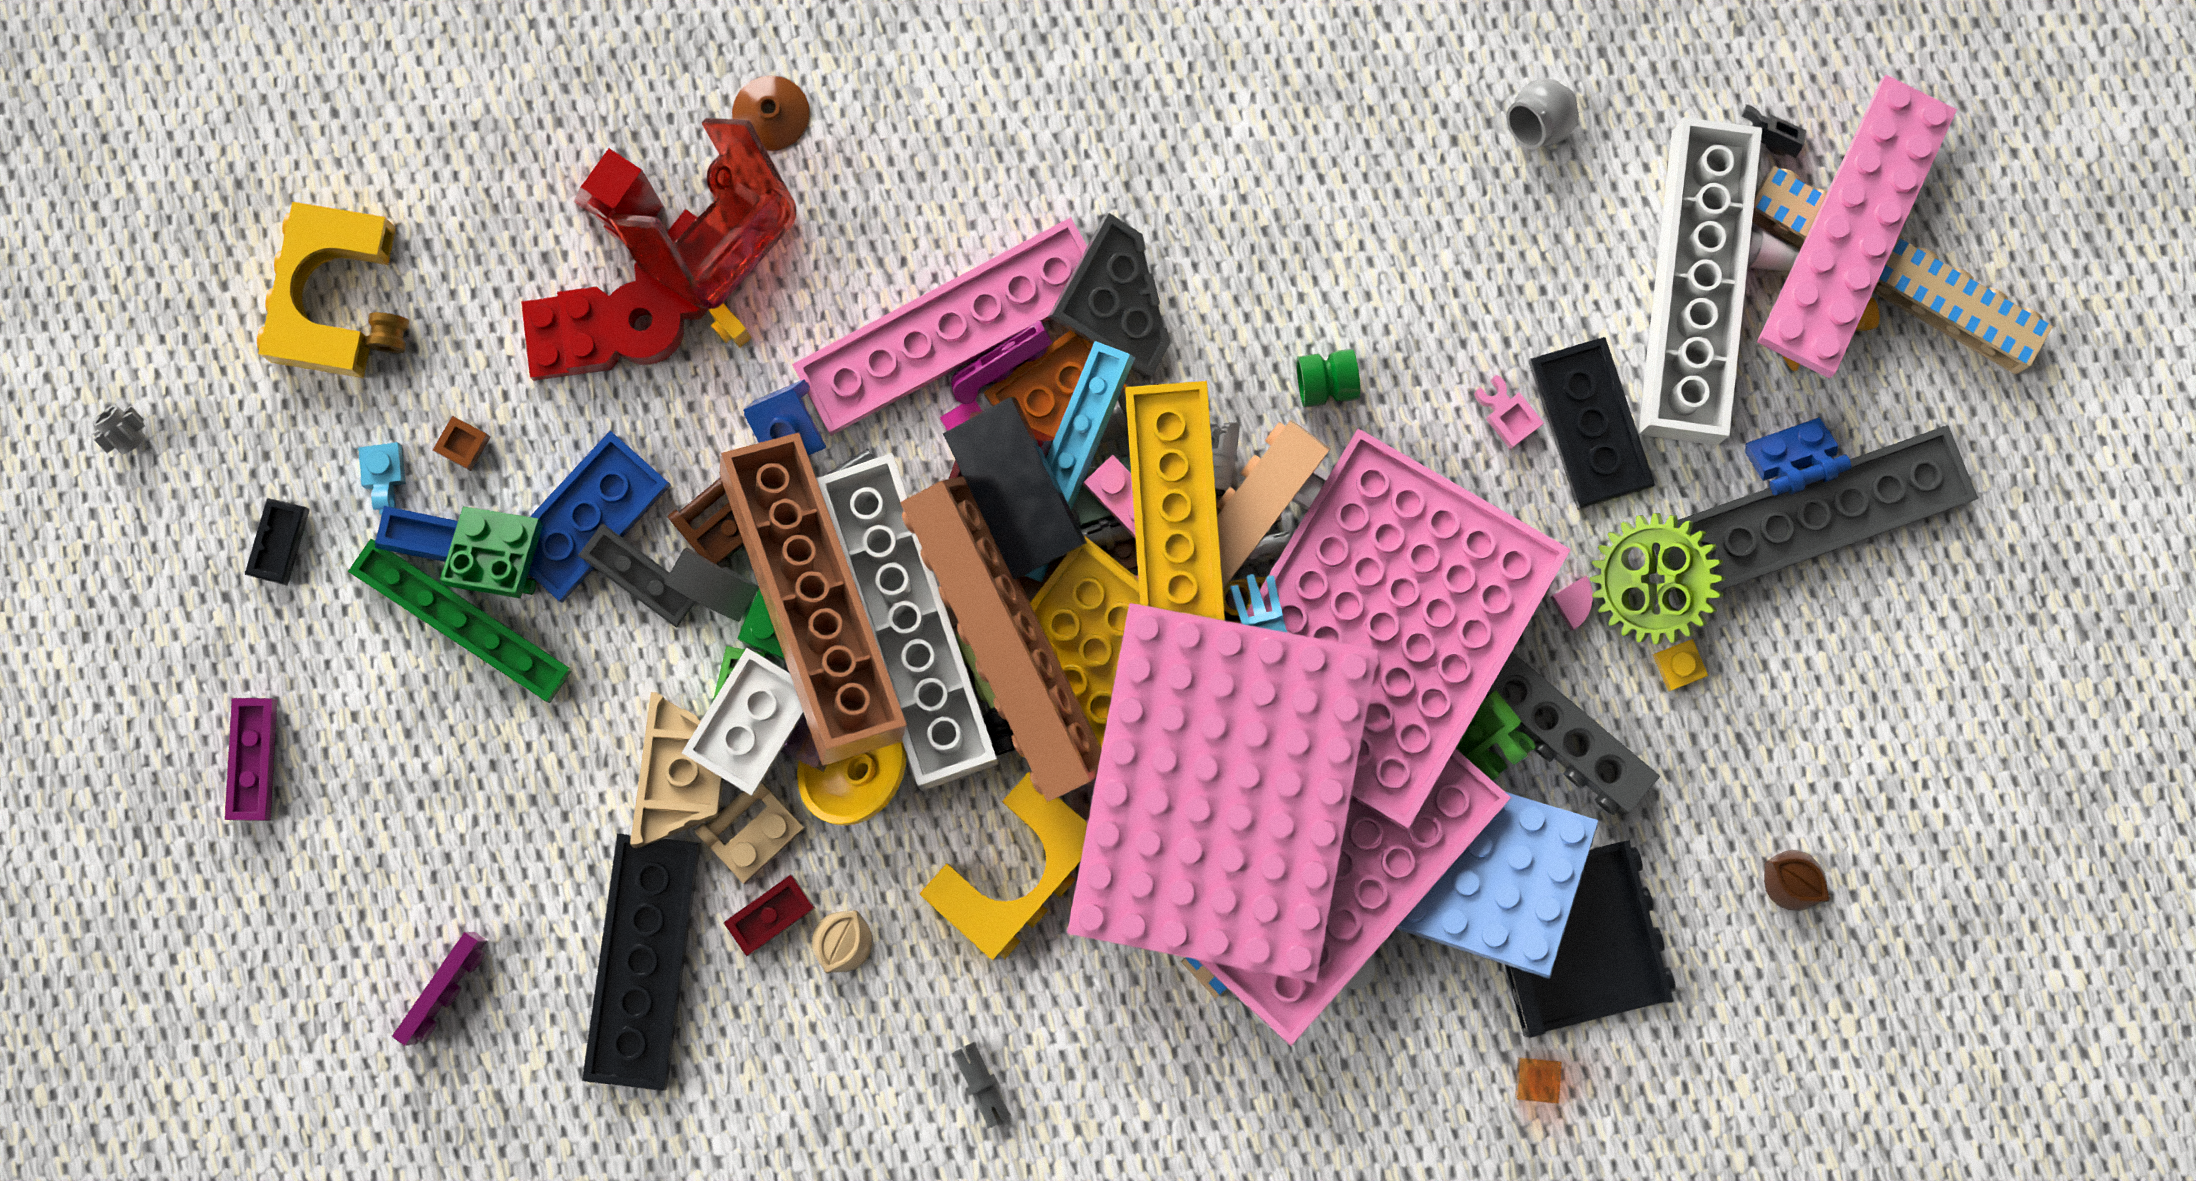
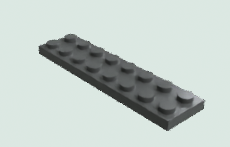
(1871, 498)

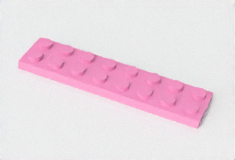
(1857, 227)
(941, 329)

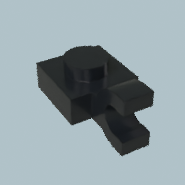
(1777, 134)

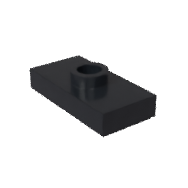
(277, 541)

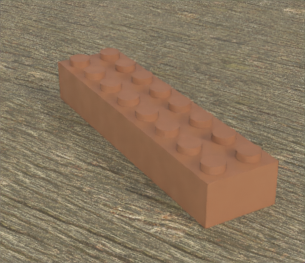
(811, 599)
(1004, 637)

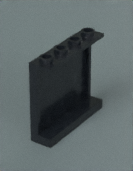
(1606, 953)

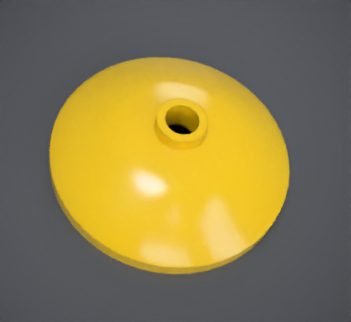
(843, 792)

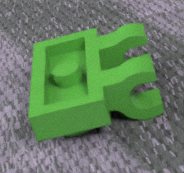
(1490, 725)

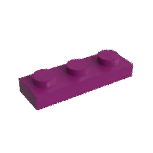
(251, 759)
(441, 989)

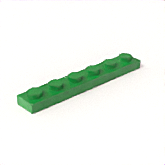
(460, 621)

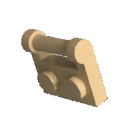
(758, 840)

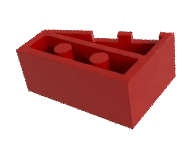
(617, 188)

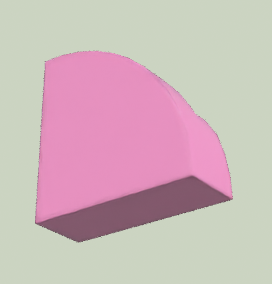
(1574, 602)

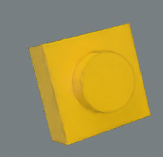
(728, 326)
(1680, 665)

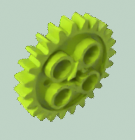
(1694, 578)

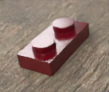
(769, 915)

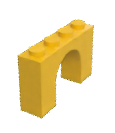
(310, 239)
(995, 923)

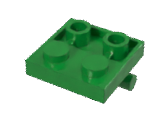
(492, 553)

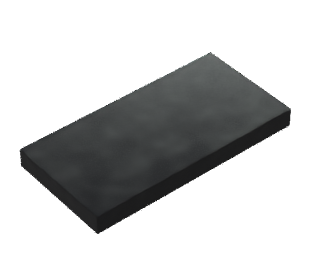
(1591, 423)
(1014, 488)

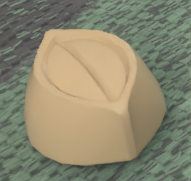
(841, 941)

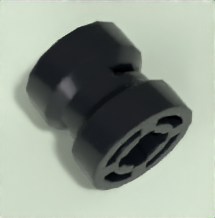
(997, 725)

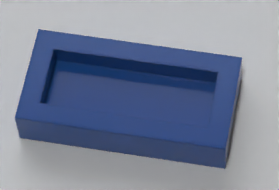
(415, 534)

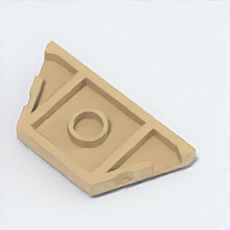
(672, 788)

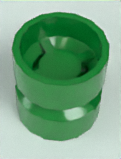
(1326, 378)

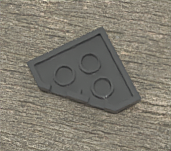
(1115, 297)

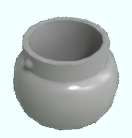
(1543, 114)

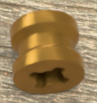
(387, 332)

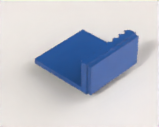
(784, 414)

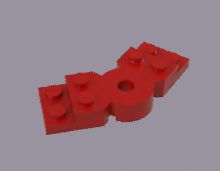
(590, 330)

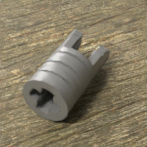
(1224, 454)

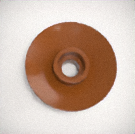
(787, 121)

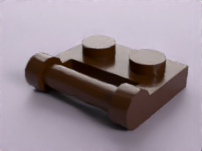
(716, 537)

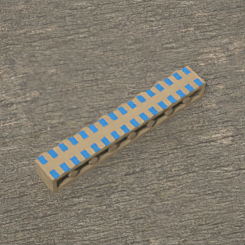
(1916, 281)

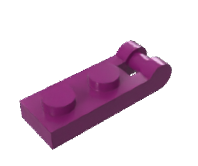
(1000, 361)

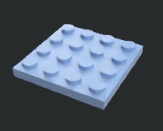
(1510, 887)

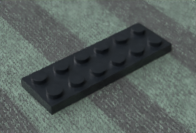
(641, 963)

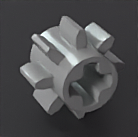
(118, 429)

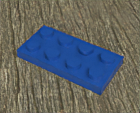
(604, 488)

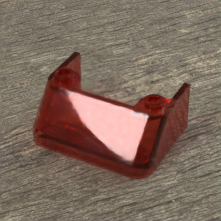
(731, 234)

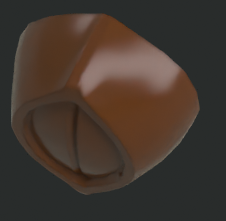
(1795, 880)

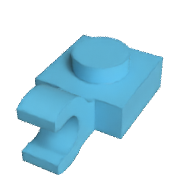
(382, 470)

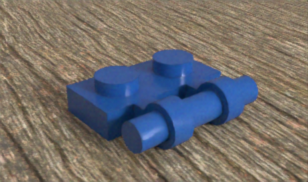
(1795, 448)

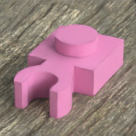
(1513, 417)

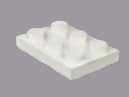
(747, 723)

